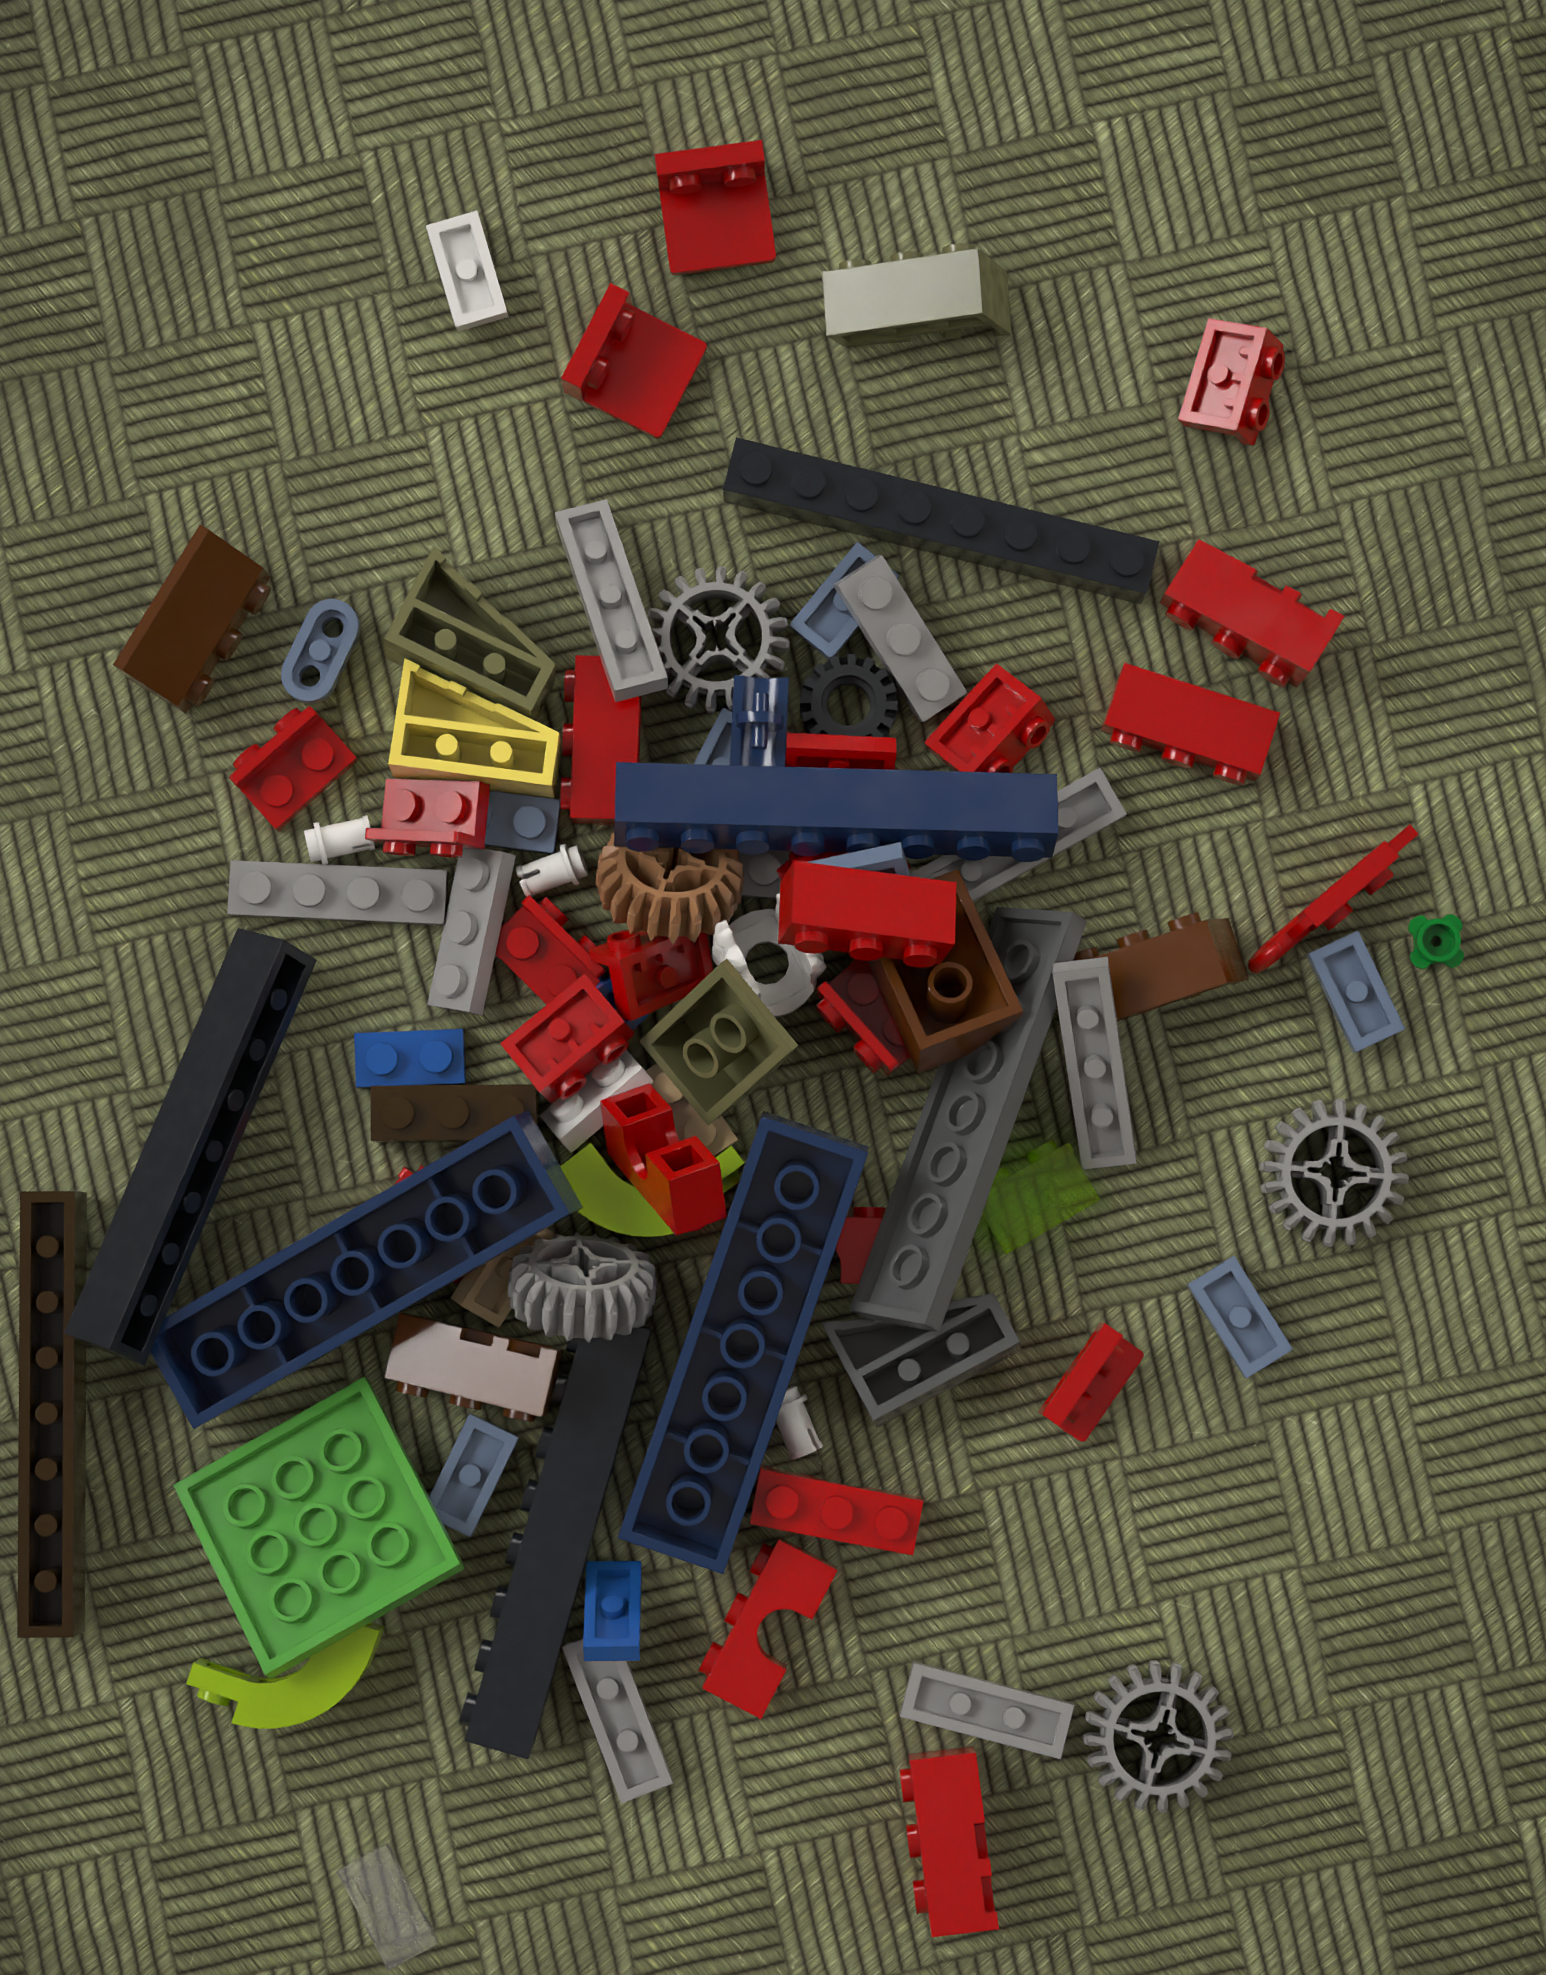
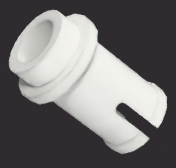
(337, 839)
(552, 871)
(796, 1425)

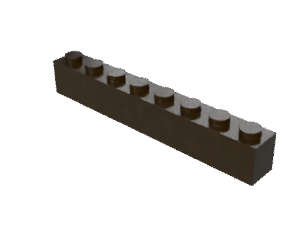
(51, 1416)

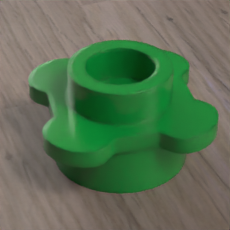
(1447, 930)

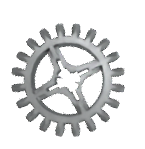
(733, 619)
(1329, 1197)
(582, 1286)
(1164, 1709)

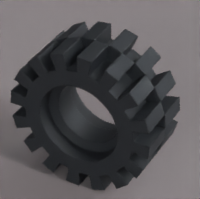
(853, 672)

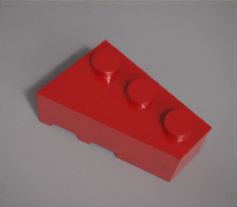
(1248, 615)
(950, 1841)

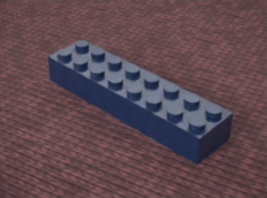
(362, 1268)
(743, 1342)

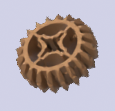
(669, 889)

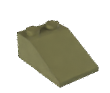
(719, 1043)

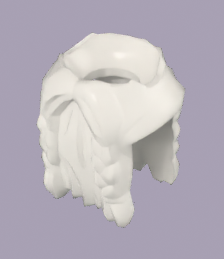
(761, 927)

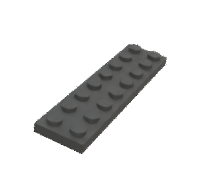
(964, 1134)

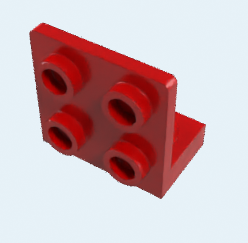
(715, 207)
(632, 364)
(858, 1005)

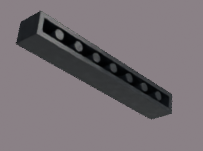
(940, 521)
(190, 1146)
(555, 1542)

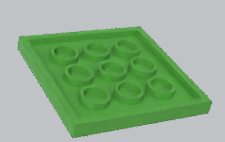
(318, 1527)

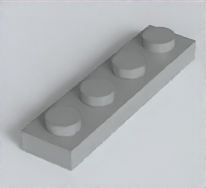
(611, 600)
(1082, 811)
(337, 893)
(1094, 1062)

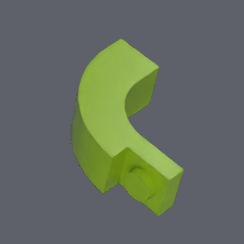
(621, 1206)
(294, 1697)

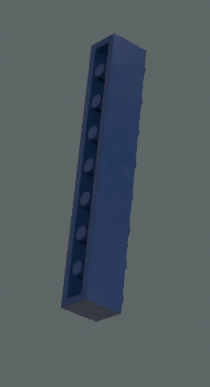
(835, 810)

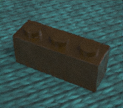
(446, 1111)

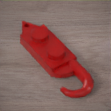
(1332, 904)

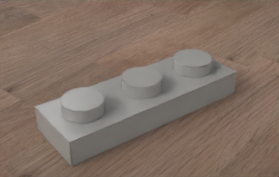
(900, 638)
(471, 930)
(986, 1710)
(619, 1723)

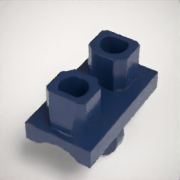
(759, 721)

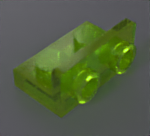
(1037, 1196)

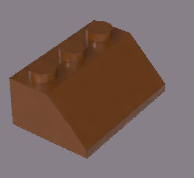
(194, 621)
(951, 1005)

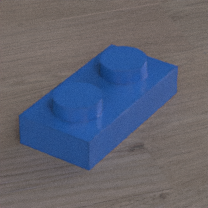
(410, 1058)
(612, 1611)

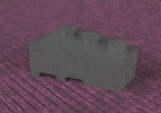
(907, 1365)

